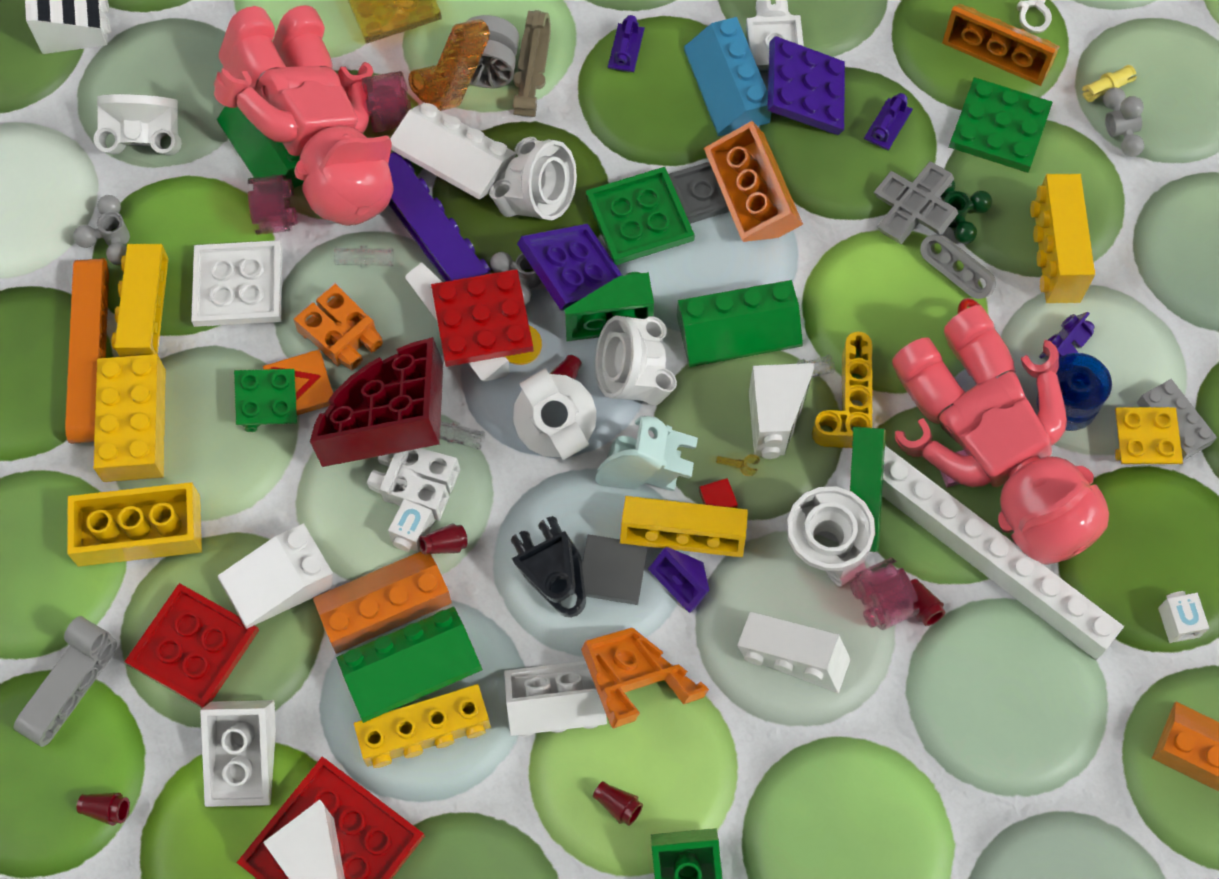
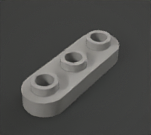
(946, 264)

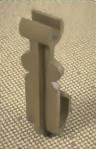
(532, 62)

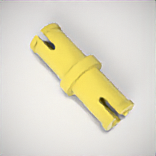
(1108, 81)

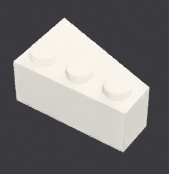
(795, 650)

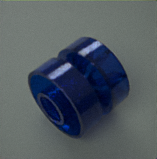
(1084, 388)

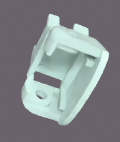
(647, 458)

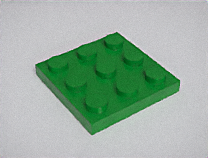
(1000, 124)
(640, 215)

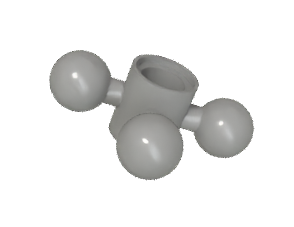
(1124, 120)
(86, 236)
(503, 262)

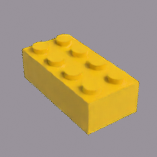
(1062, 238)
(130, 418)
(134, 524)

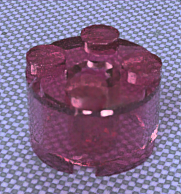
(386, 100)
(271, 204)
(885, 594)

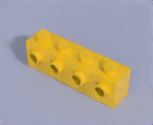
(140, 300)
(679, 523)
(422, 726)

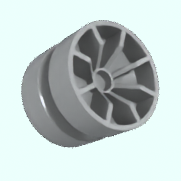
(498, 58)

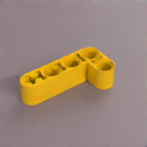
(851, 390)

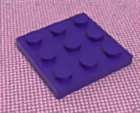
(806, 85)
(569, 262)

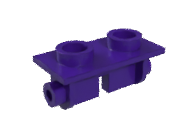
(626, 45)
(889, 121)
(1074, 330)

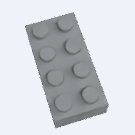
(1193, 430)

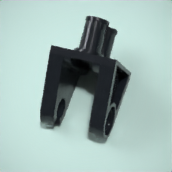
(552, 566)

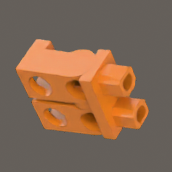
(338, 328)

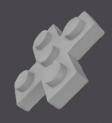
(916, 202)

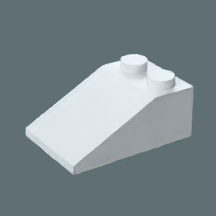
(277, 576)
(238, 752)

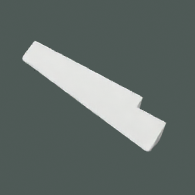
(420, 280)

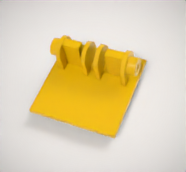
(1148, 435)

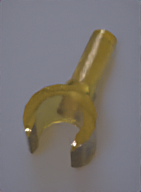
(742, 464)

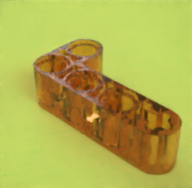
(449, 79)

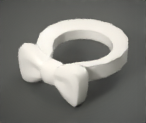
(1023, 6)

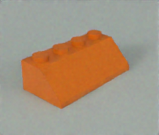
(1000, 44)
(752, 184)
(382, 601)
(1190, 745)

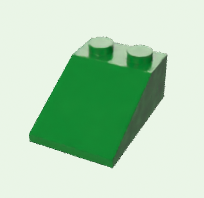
(623, 296)
(686, 855)

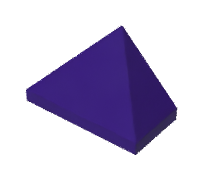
(681, 576)

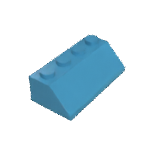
(728, 76)

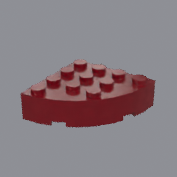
(384, 407)

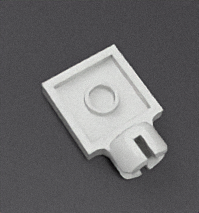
(771, 22)

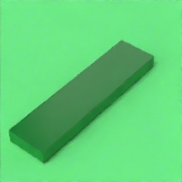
(868, 471)

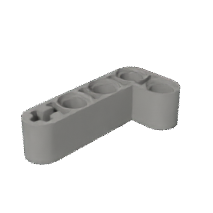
(67, 682)

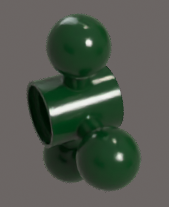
(979, 202)

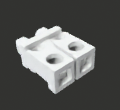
(417, 477)

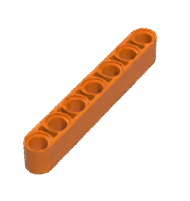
(86, 345)

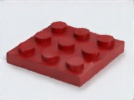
(482, 318)
(191, 646)

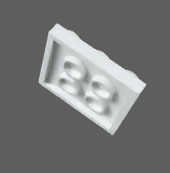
(237, 283)

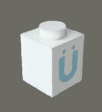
(409, 525)
(1183, 616)

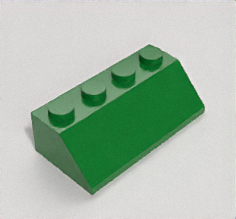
(257, 151)
(740, 323)
(408, 664)

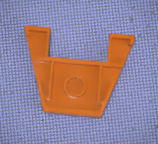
(629, 662)

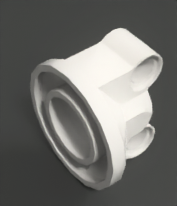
(137, 122)
(537, 181)
(633, 360)
(551, 441)
(840, 514)

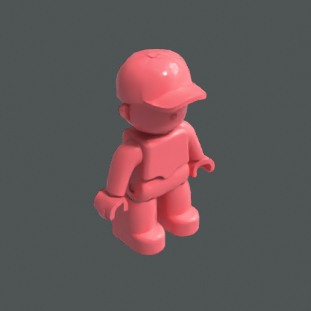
(307, 110)
(1006, 443)

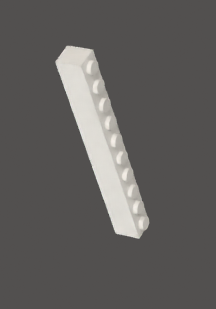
(997, 557)

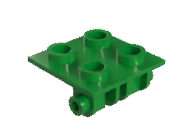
(265, 397)

